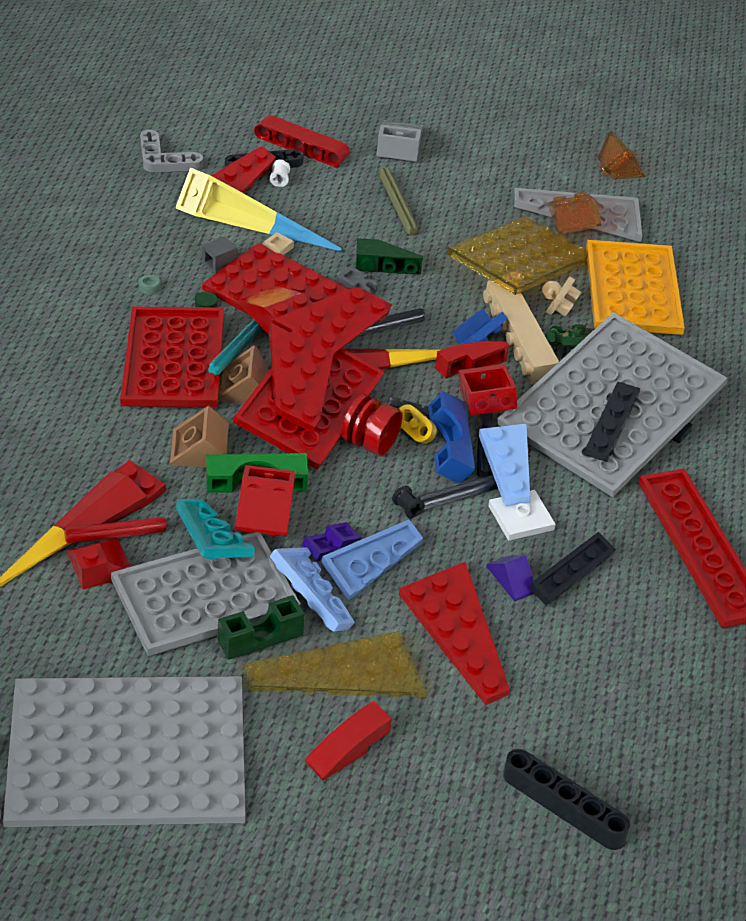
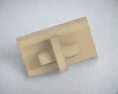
(563, 296)

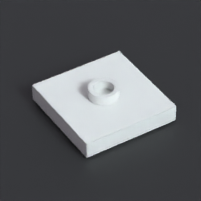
(523, 518)

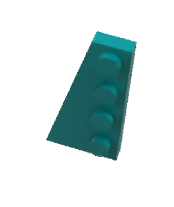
(211, 534)

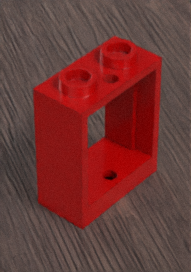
(477, 389)

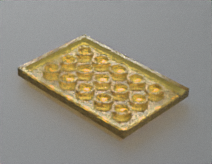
(519, 255)

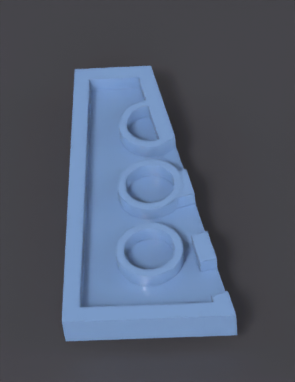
(367, 559)

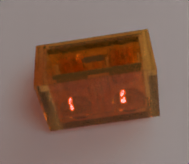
(574, 213)

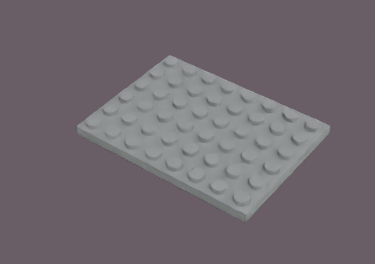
(573, 394)
(125, 752)

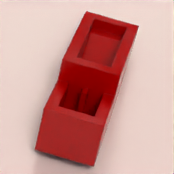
(470, 356)
(349, 740)

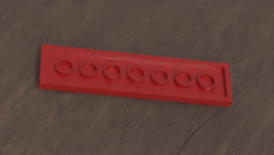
(699, 543)

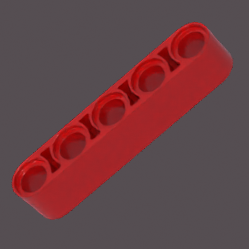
(297, 137)

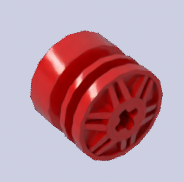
(372, 425)

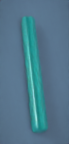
(234, 347)

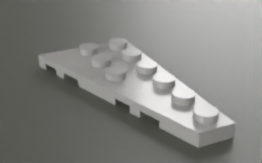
(617, 213)

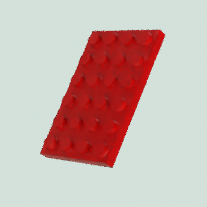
(264, 269)
(171, 357)
(347, 380)

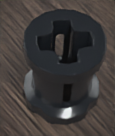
(409, 503)

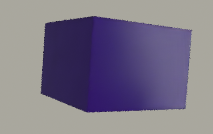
(513, 575)

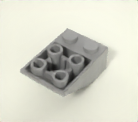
(399, 140)

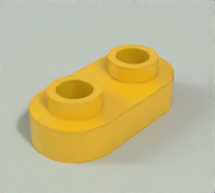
(417, 425)

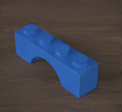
(456, 456)

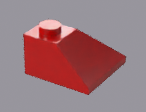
(96, 562)

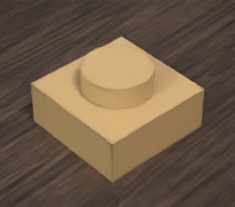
(279, 243)

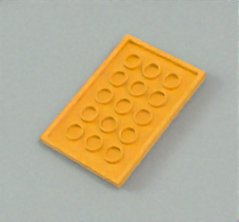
(635, 284)

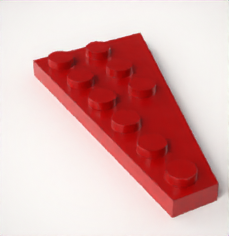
(455, 620)

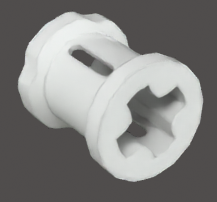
(279, 174)

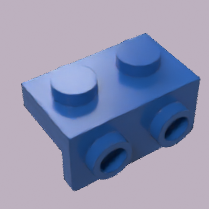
(478, 327)

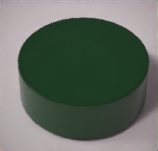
(206, 300)

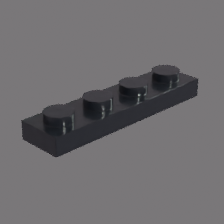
(612, 421)
(572, 568)

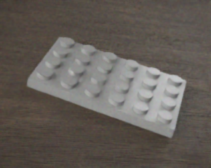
(185, 594)

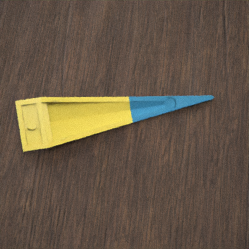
(217, 201)

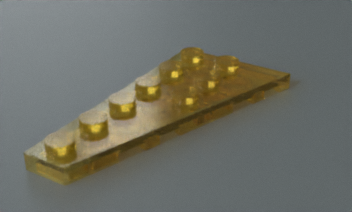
(348, 668)

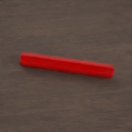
(115, 529)

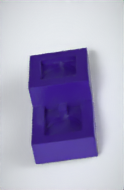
(334, 538)

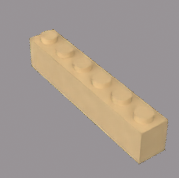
(521, 332)

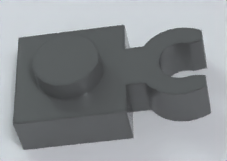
(354, 278)

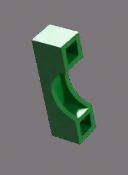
(227, 470)

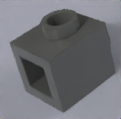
(218, 254)

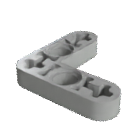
(160, 162)

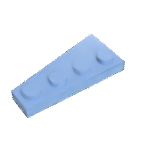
(306, 580)

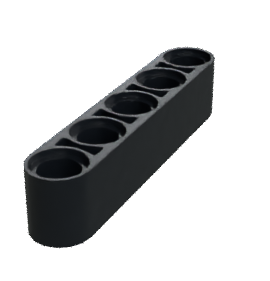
(566, 799)

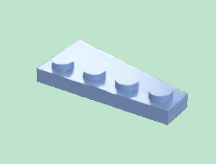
(508, 459)

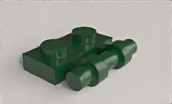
(569, 336)

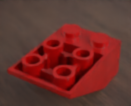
(265, 500)

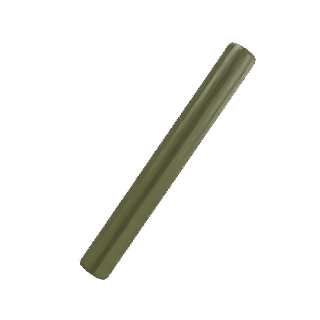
(398, 201)

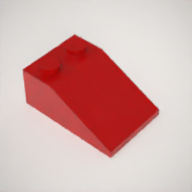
(272, 304)

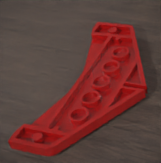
(305, 346)

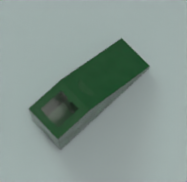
(383, 257)

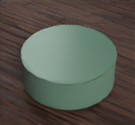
(149, 284)

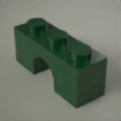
(281, 623)

